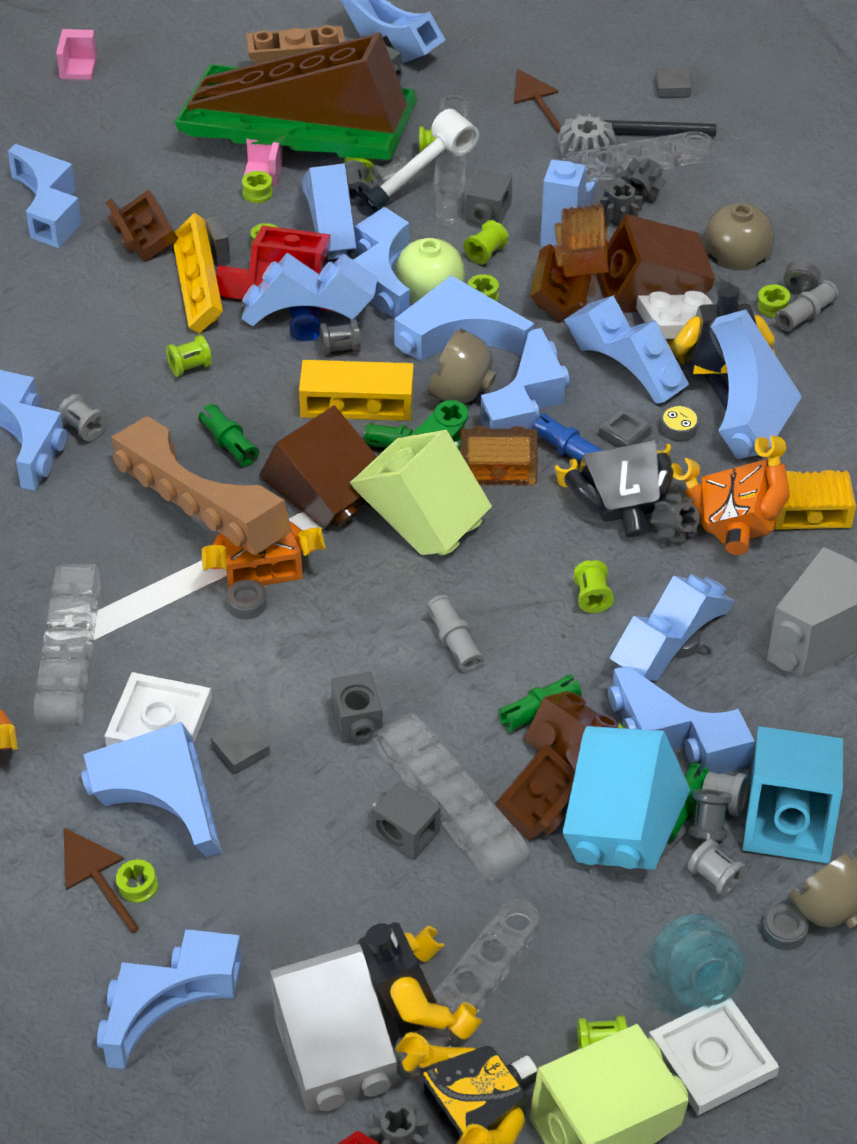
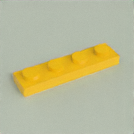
(197, 274)

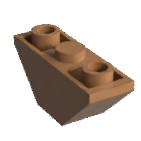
(276, 44)

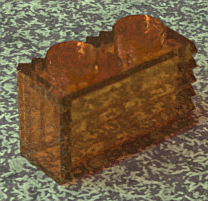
(582, 241)
(501, 454)

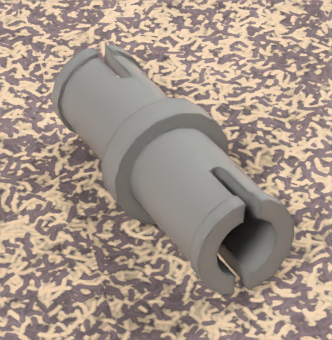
(806, 305)
(455, 633)

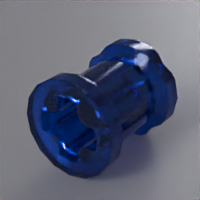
(307, 320)

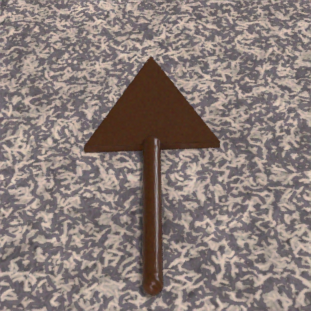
(530, 88)
(87, 860)

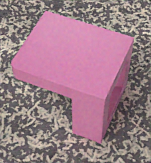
(76, 54)
(265, 158)

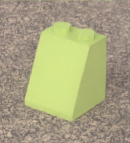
(424, 491)
(608, 1094)

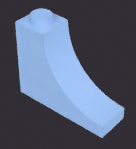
(563, 188)
(330, 207)
(455, 305)
(759, 386)
(157, 771)

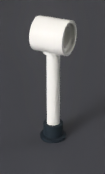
(451, 133)

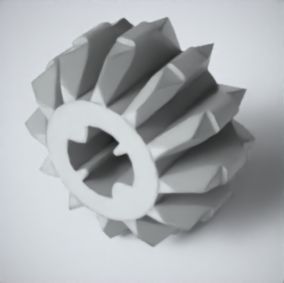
(585, 134)

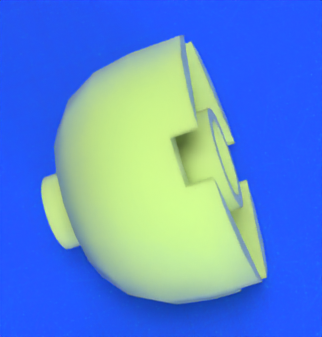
(426, 265)

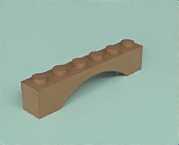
(242, 513)

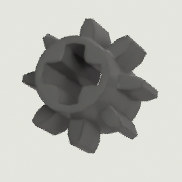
(644, 177)
(619, 201)
(675, 517)
(398, 1125)

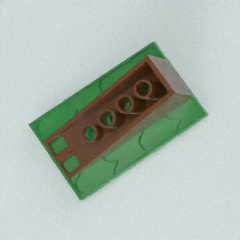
(313, 100)

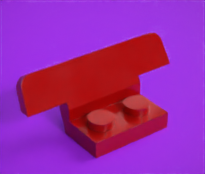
(269, 246)

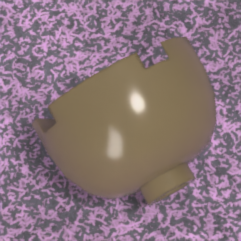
(739, 236)
(463, 369)
(830, 894)

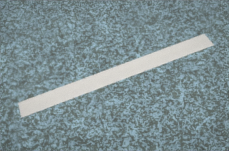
(167, 590)

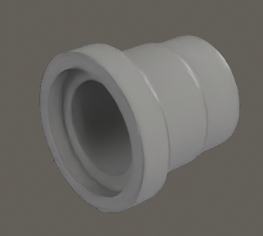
(736, 785)

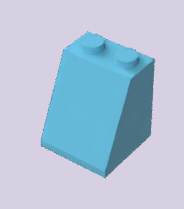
(794, 794)
(624, 798)

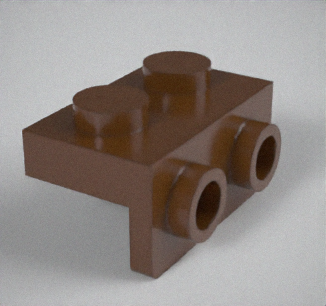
(142, 225)
(554, 291)
(562, 723)
(538, 794)

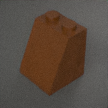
(653, 258)
(316, 468)

